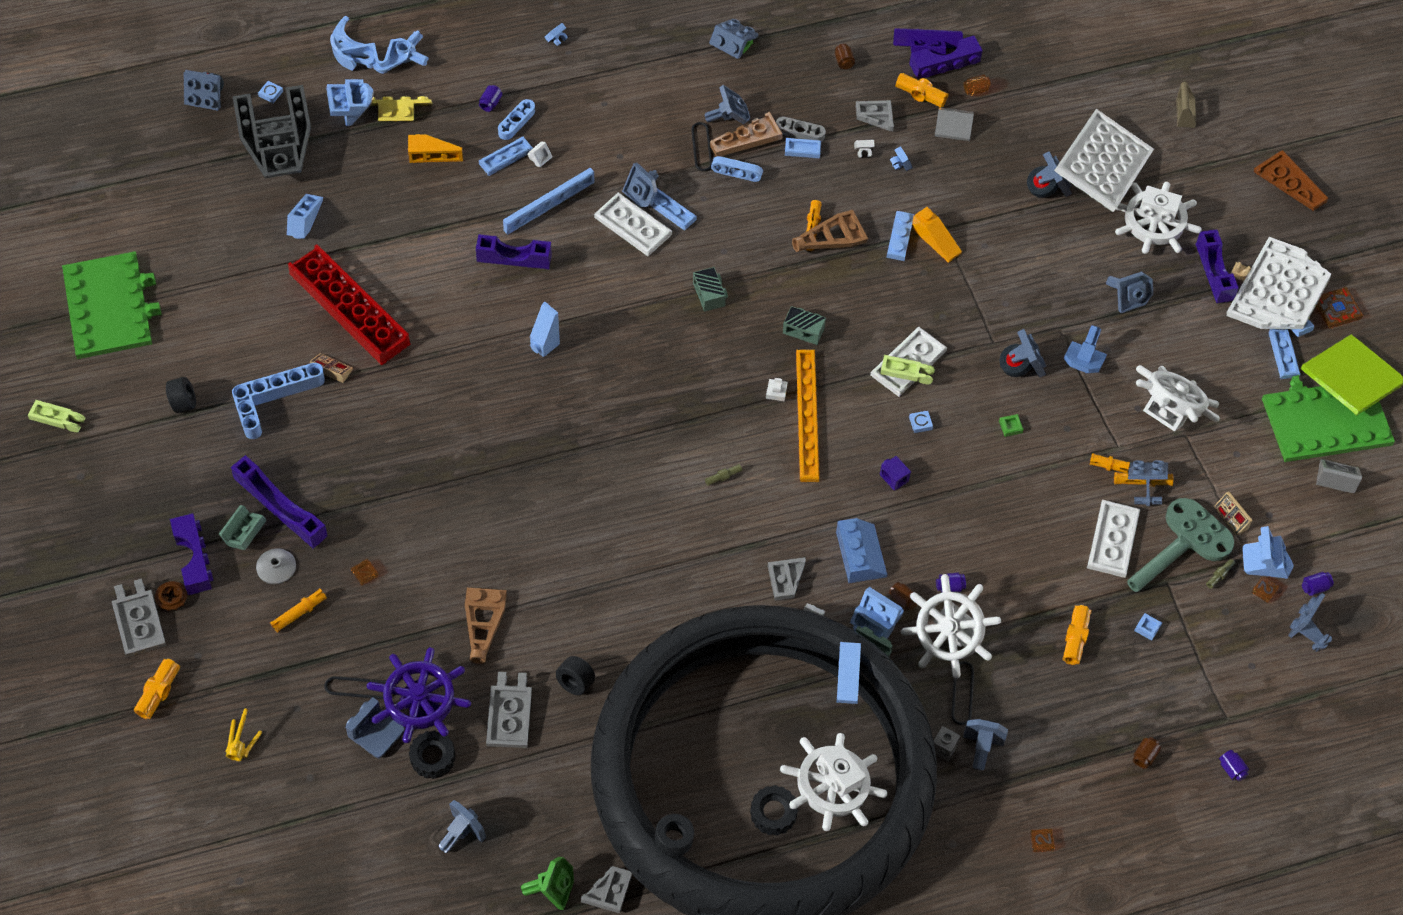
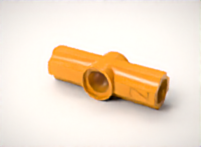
(921, 90)
(1077, 635)
(156, 689)

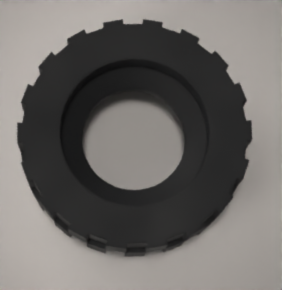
(437, 769)
(769, 826)

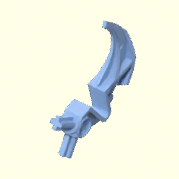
(398, 52)

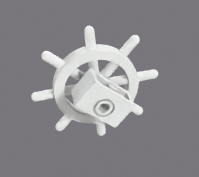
(1157, 209)
(1175, 398)
(952, 623)
(840, 774)

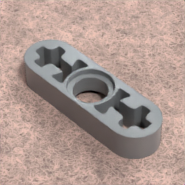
(786, 130)

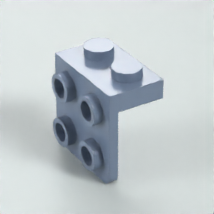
(732, 37)
(370, 736)

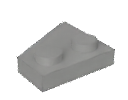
(875, 113)
(785, 577)
(610, 890)

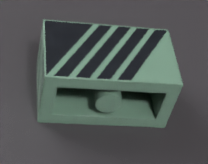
(709, 289)
(804, 325)

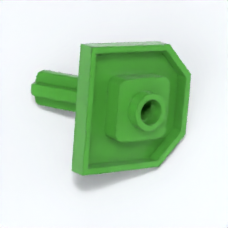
(554, 883)

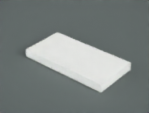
(633, 224)
(916, 347)
(1113, 538)

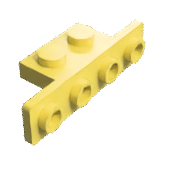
(398, 110)

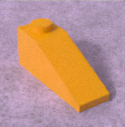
(430, 149)
(934, 233)

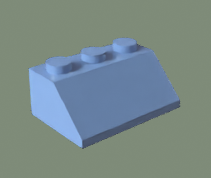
(860, 550)

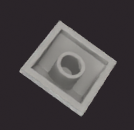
(954, 124)
(1338, 476)

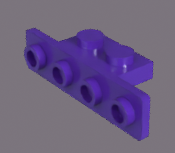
(921, 39)

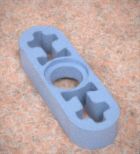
(516, 126)
(747, 171)

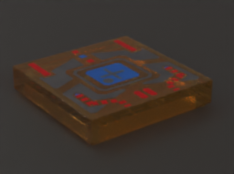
(1338, 308)

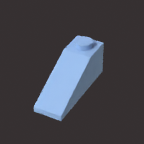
(303, 216)
(545, 331)

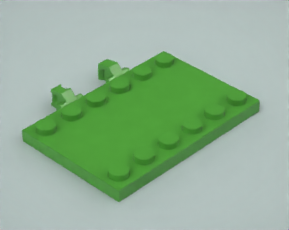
(108, 304)
(1318, 425)

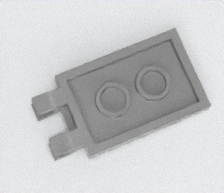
(138, 620)
(509, 713)

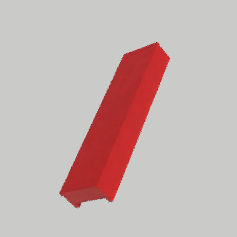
(349, 305)

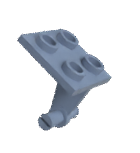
(1155, 470)
(1306, 625)

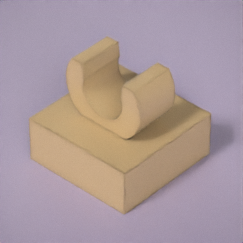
(1240, 272)

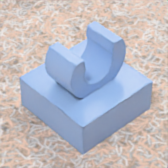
(556, 33)
(900, 160)

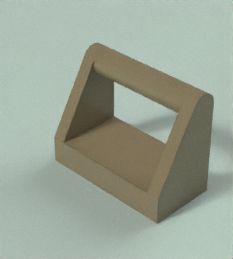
(1186, 107)

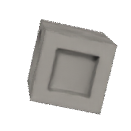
(946, 743)

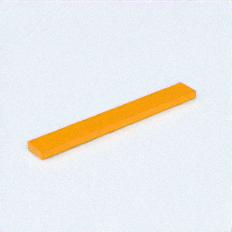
(807, 416)

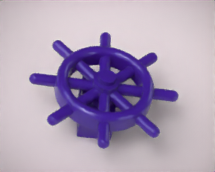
(418, 696)

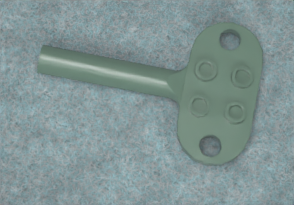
(1195, 531)

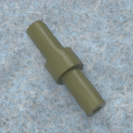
(723, 474)
(1220, 573)

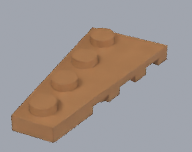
(757, 133)

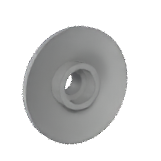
(276, 573)

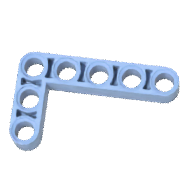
(272, 391)

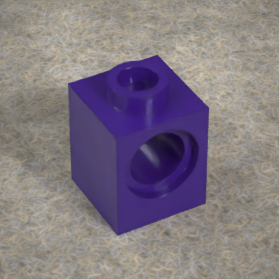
(895, 473)

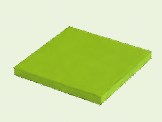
(1353, 374)

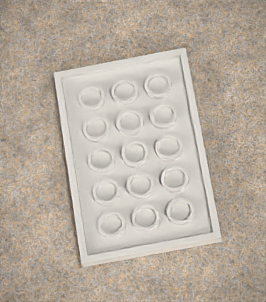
(1104, 160)

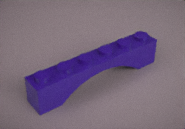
(298, 520)

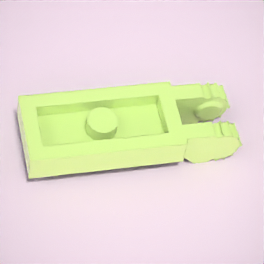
(907, 369)
(55, 416)

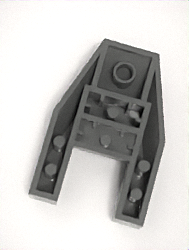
(277, 142)

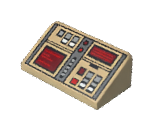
(332, 367)
(1233, 513)

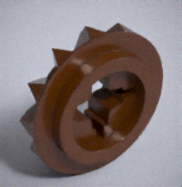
(166, 590)

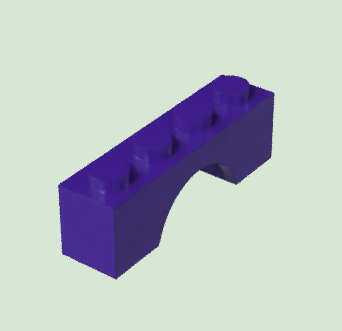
(926, 63)
(1210, 252)
(534, 255)
(195, 573)

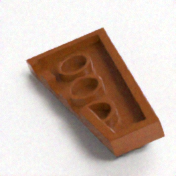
(1292, 180)

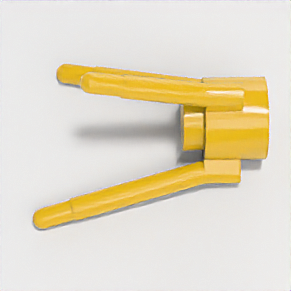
(235, 748)

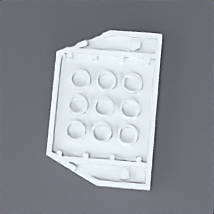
(1280, 288)

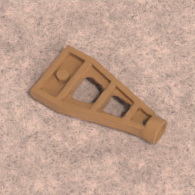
(849, 225)
(483, 600)

